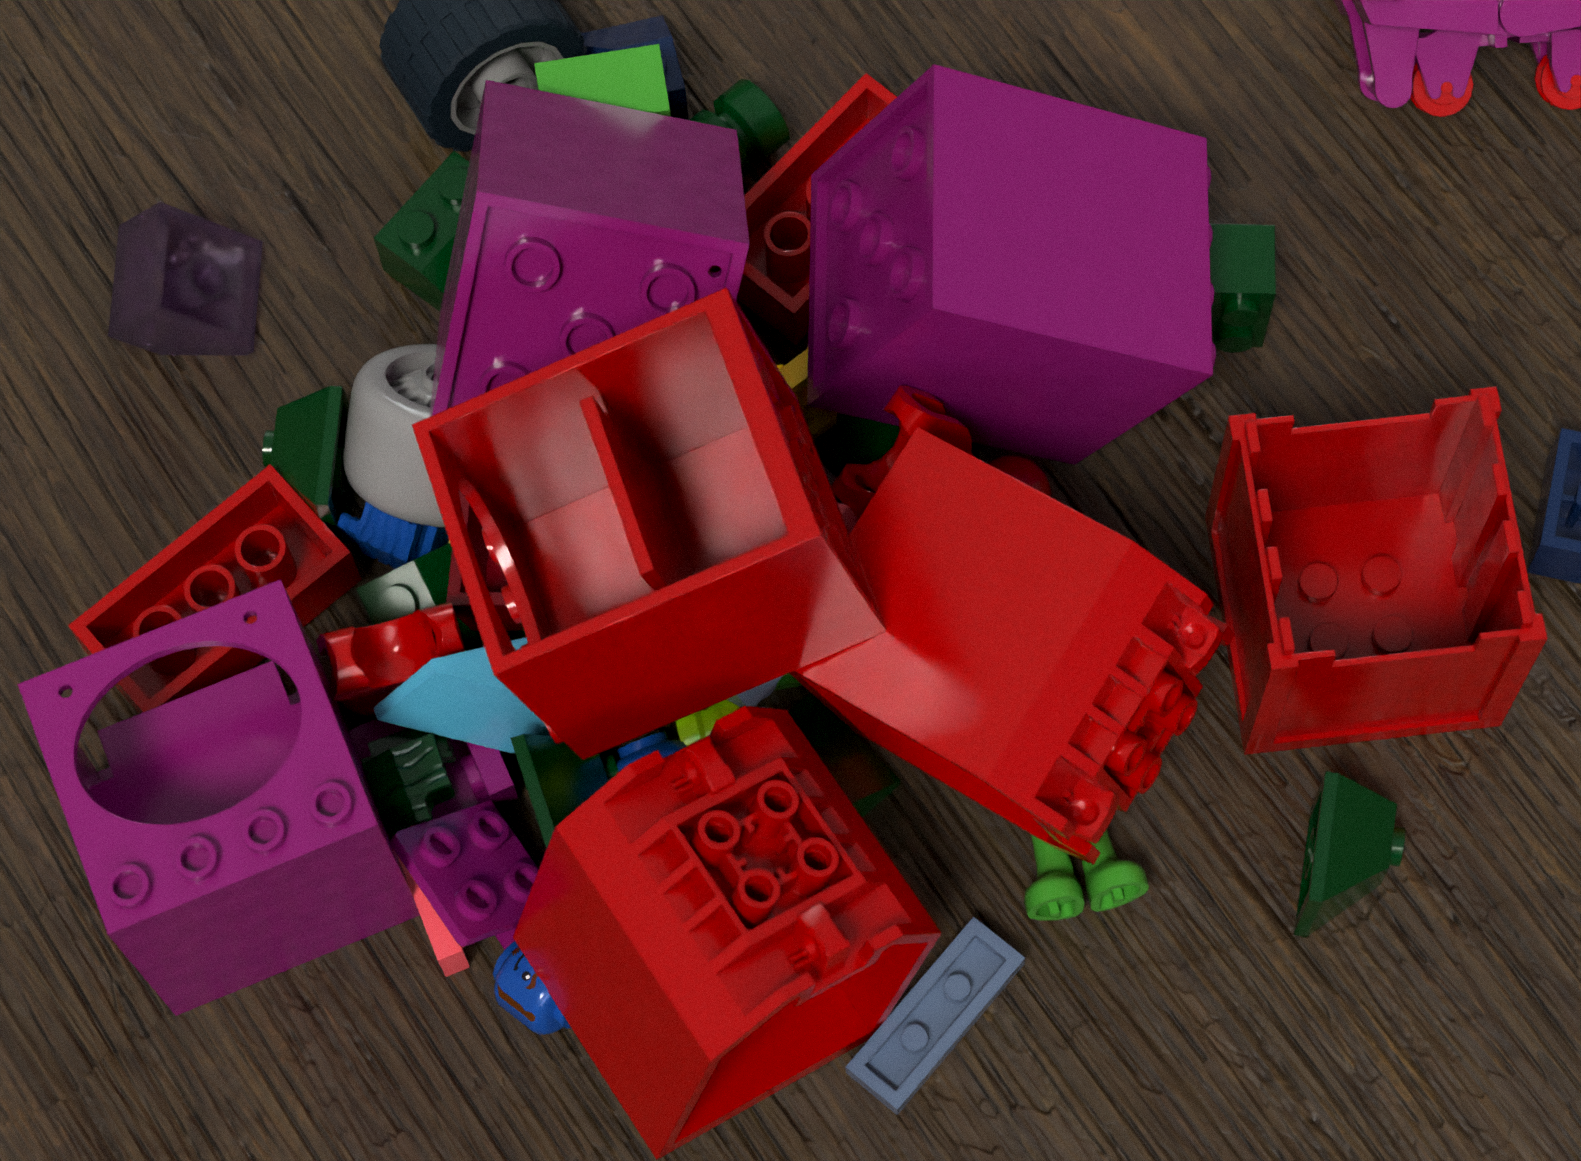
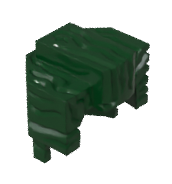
(409, 776)

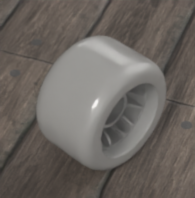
(379, 439)

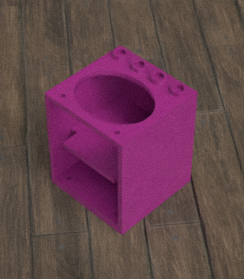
(580, 231)
(1012, 265)
(228, 817)

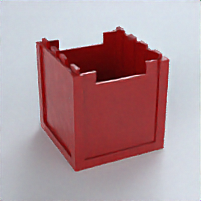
(1371, 576)

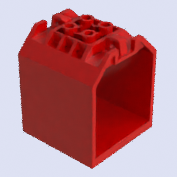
(1018, 647)
(720, 926)

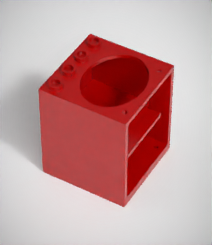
(649, 527)

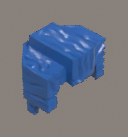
(390, 538)

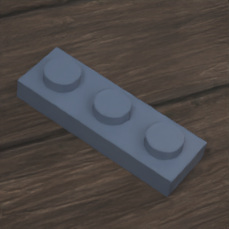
(935, 1015)

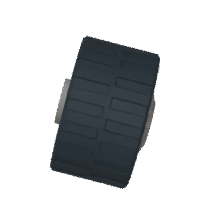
(450, 47)

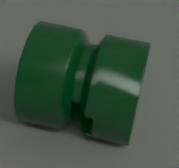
(754, 116)

